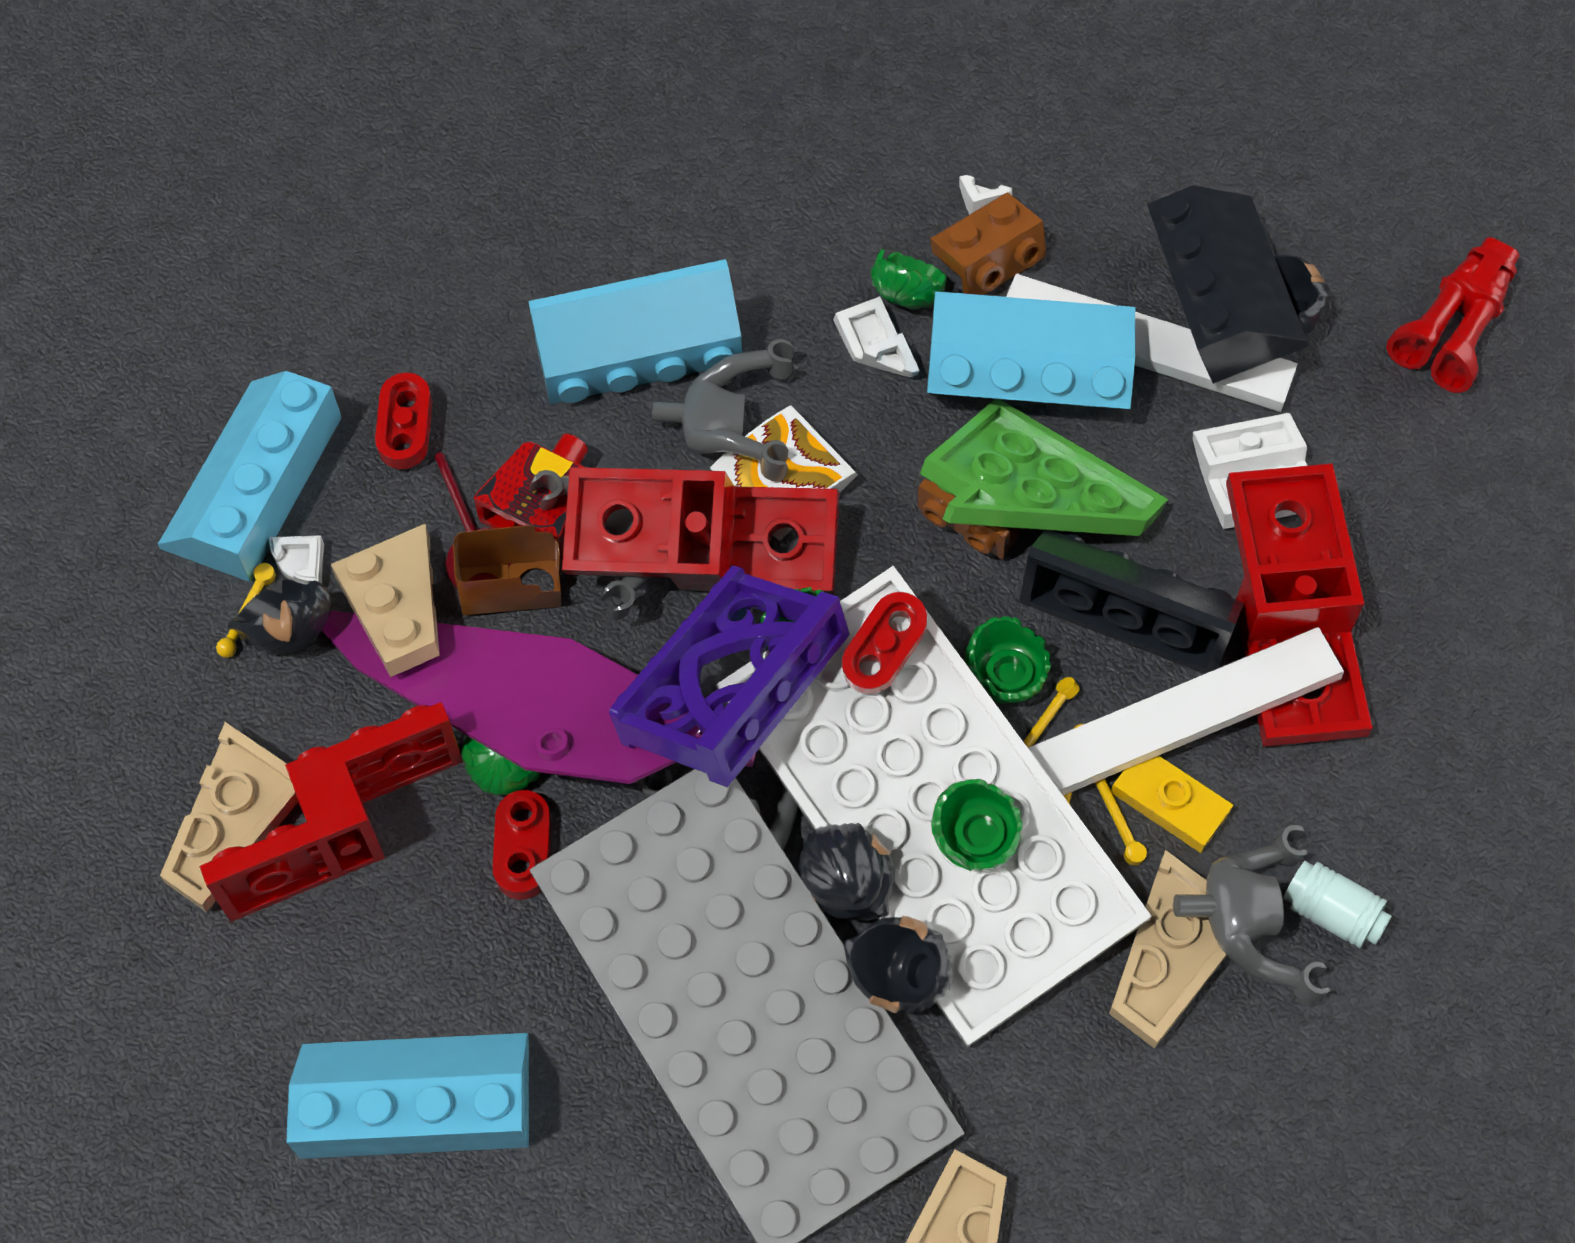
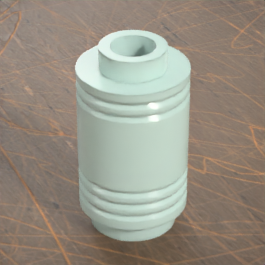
(1337, 904)

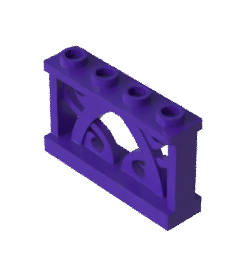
(755, 707)

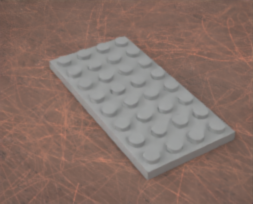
(745, 1007)

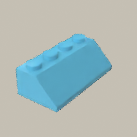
(635, 331)
(1032, 350)
(254, 474)
(410, 1096)

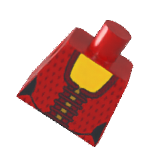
(506, 495)

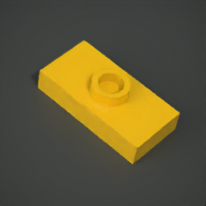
(1173, 801)

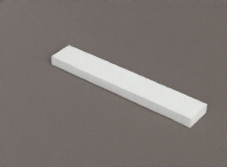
(1172, 351)
(1188, 711)

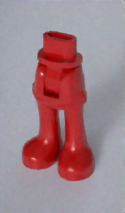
(1476, 291)

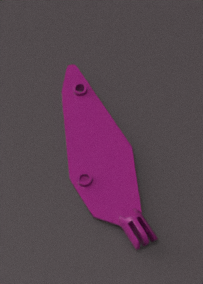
(519, 695)

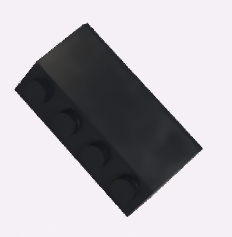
(1226, 279)
(1129, 601)

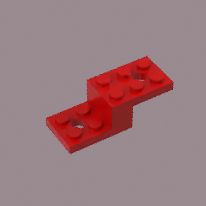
(698, 528)
(1297, 584)
(332, 793)

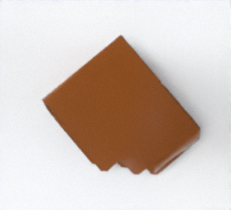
(490, 553)

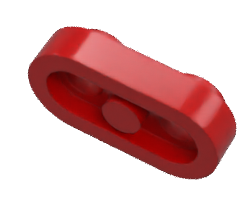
(403, 424)
(883, 644)
(520, 841)

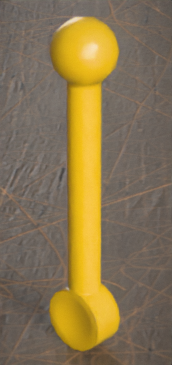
(264, 575)
(1066, 689)
(1135, 851)

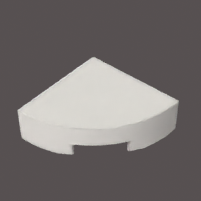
(299, 557)

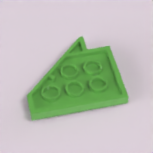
(1029, 477)

